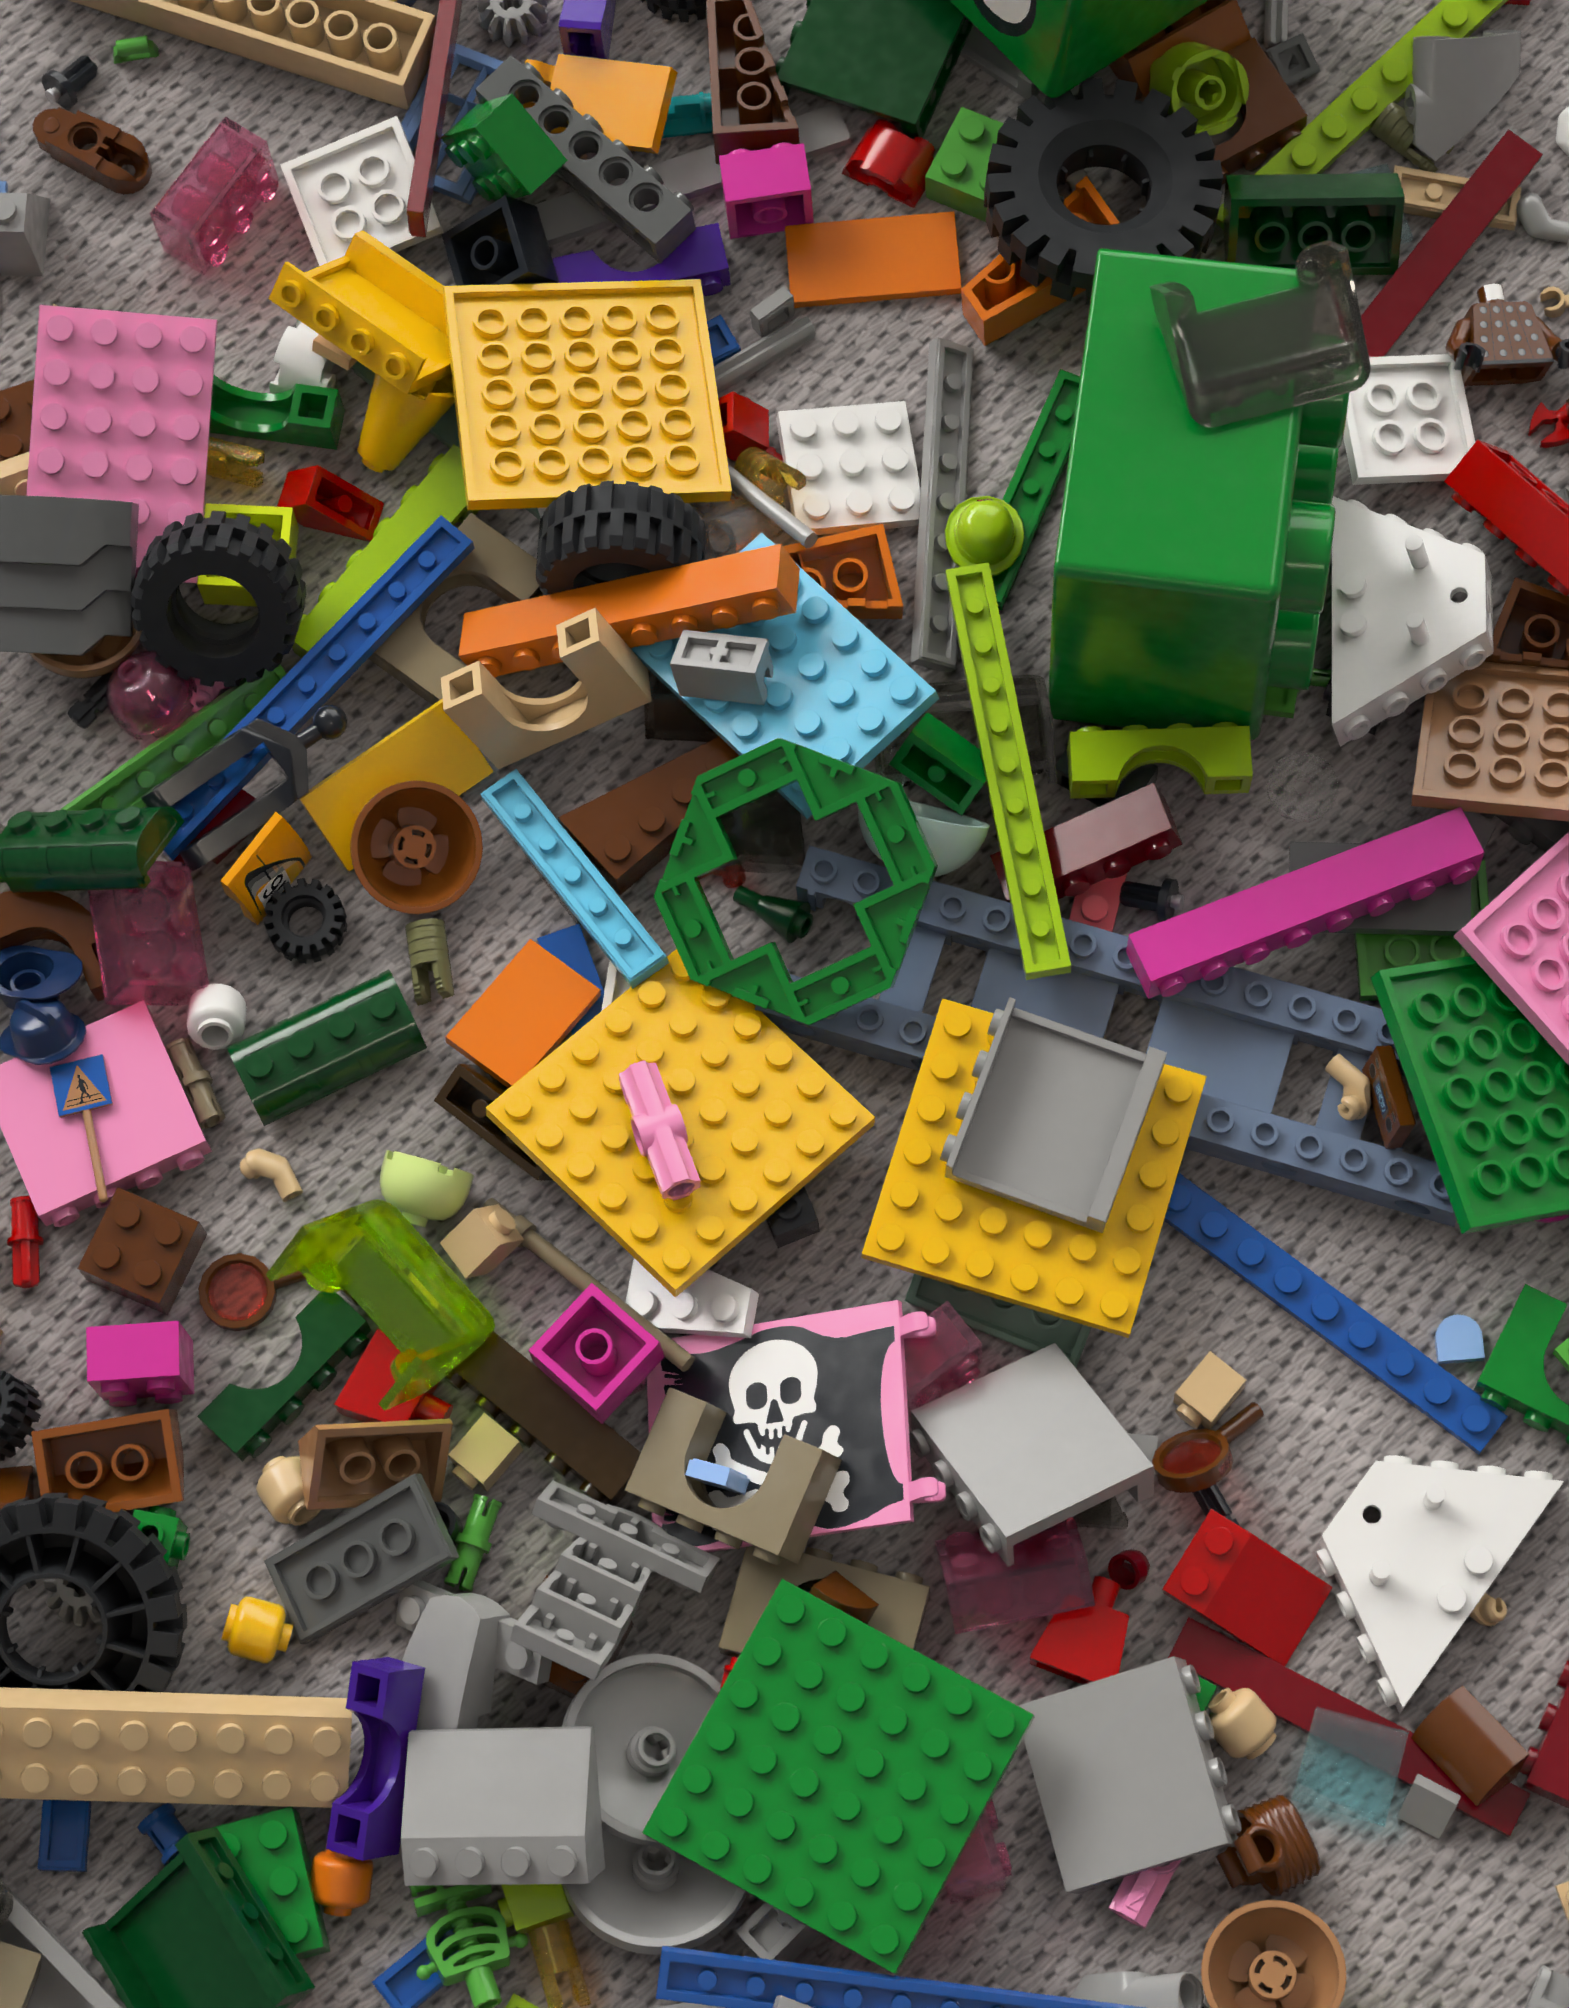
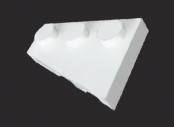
(706, 1307)

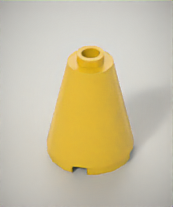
(400, 421)

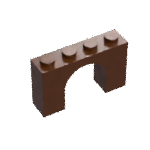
(1269, 117)

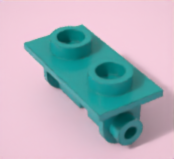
(689, 116)

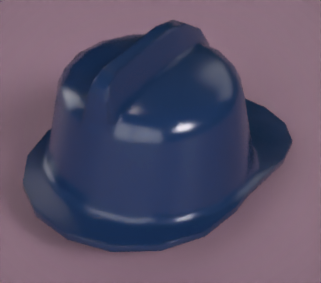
(36, 973)
(42, 1032)

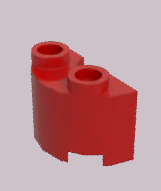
(891, 162)

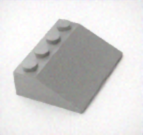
(502, 1807)

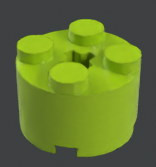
(1204, 82)

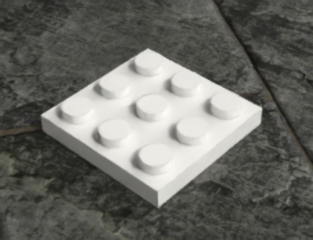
(356, 188)
(1407, 421)
(854, 466)

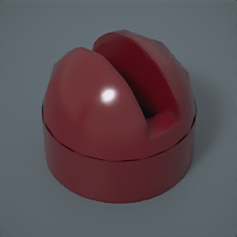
(1128, 1574)

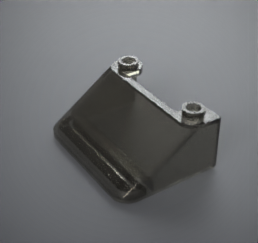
(1269, 347)

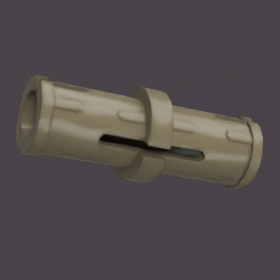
(195, 1083)

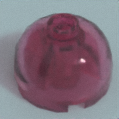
(148, 696)

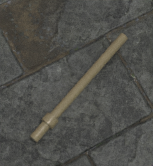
(582, 1279)

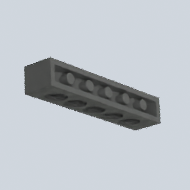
(654, 231)

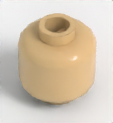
(282, 1491)
(1242, 1723)

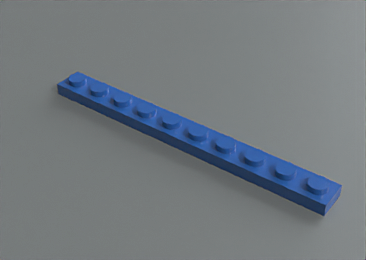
(330, 665)
(1332, 1316)
(756, 1982)

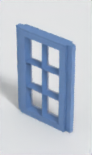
(463, 188)

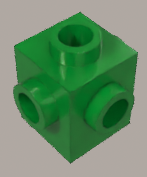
(171, 1531)

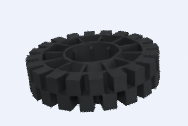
(1099, 131)
(118, 1571)

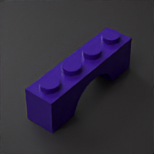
(697, 257)
(370, 1812)

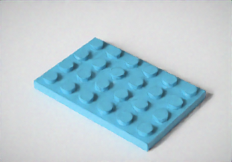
(828, 690)

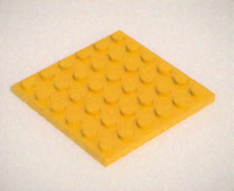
(584, 390)
(751, 1106)
(1006, 1247)

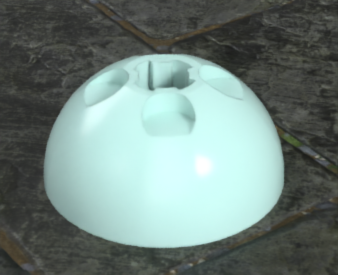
(949, 835)

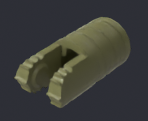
(1397, 133)
(427, 953)

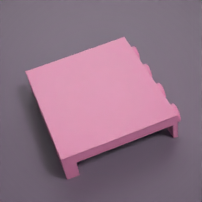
(137, 1136)

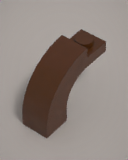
(54, 918)

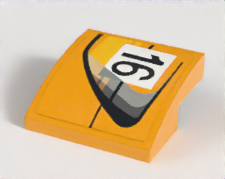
(264, 866)

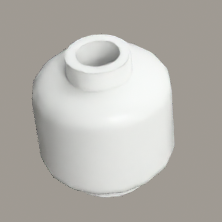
(216, 1016)

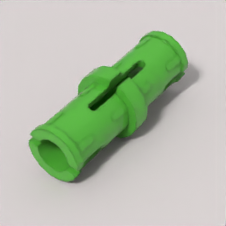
(473, 1542)

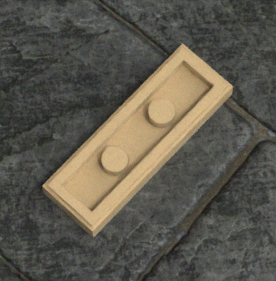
(1431, 192)

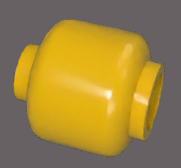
(256, 1630)

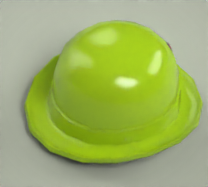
(984, 532)

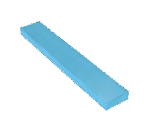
(574, 878)

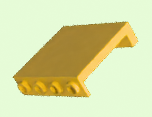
(374, 311)

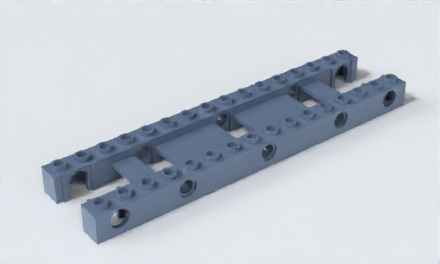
(1221, 1028)

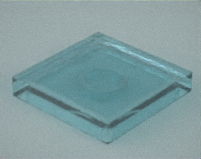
(1350, 1766)

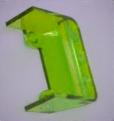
(398, 1285)

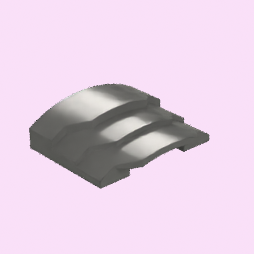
(65, 572)

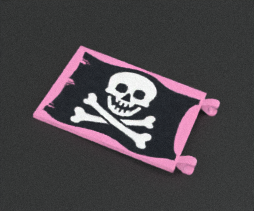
(822, 1381)

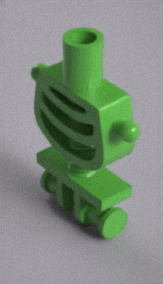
(474, 1960)

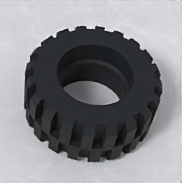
(614, 535)
(209, 648)

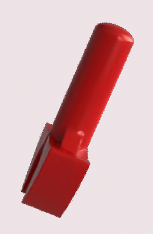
(1545, 416)

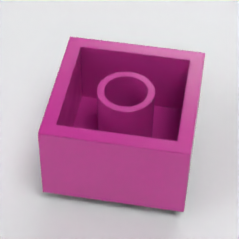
(766, 189)
(596, 1353)
(140, 1362)

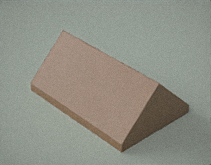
(360, 1460)

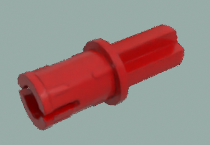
(24, 1243)

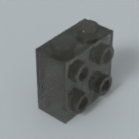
(765, 836)

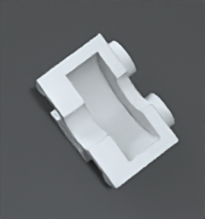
(299, 362)

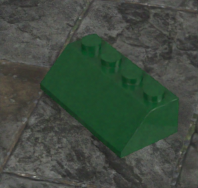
(1280, 215)

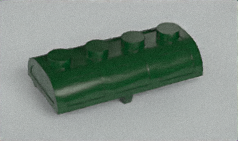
(84, 848)
(326, 1047)

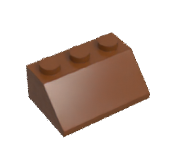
(1213, 24)
(119, 1460)

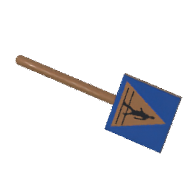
(79, 1089)

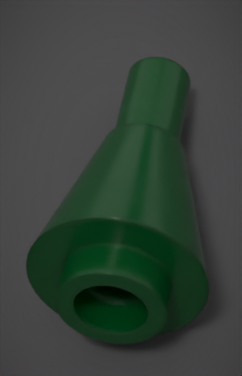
(784, 915)

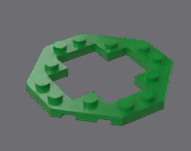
(885, 916)

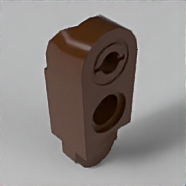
(66, 133)

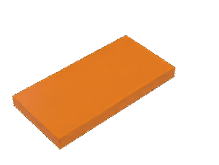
(873, 259)

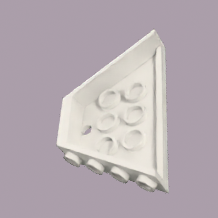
(1396, 617)
(1426, 1558)

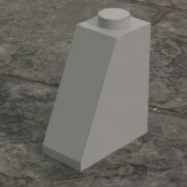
(23, 234)

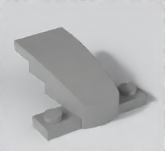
(600, 1579)
(460, 1645)

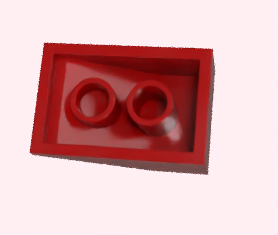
(1247, 1588)

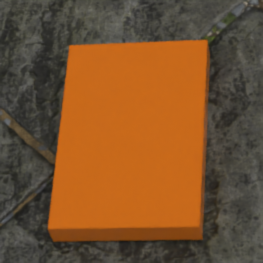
(523, 1014)

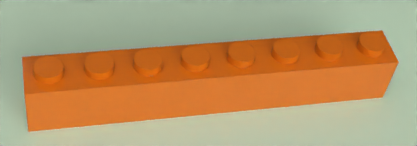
(638, 607)

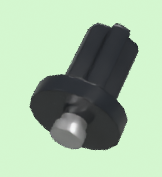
(63, 85)
(1162, 898)

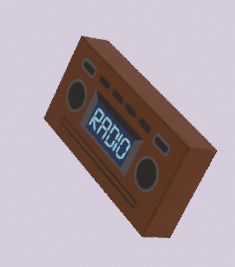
(1389, 1097)

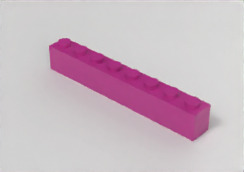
(1305, 903)

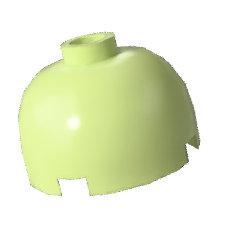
(423, 1187)

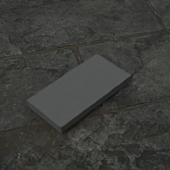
(1437, 914)
(361, 1558)

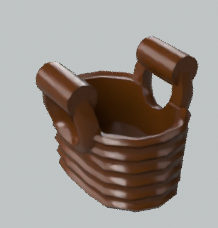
(1274, 1846)

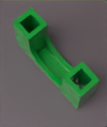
(1515, 1368)

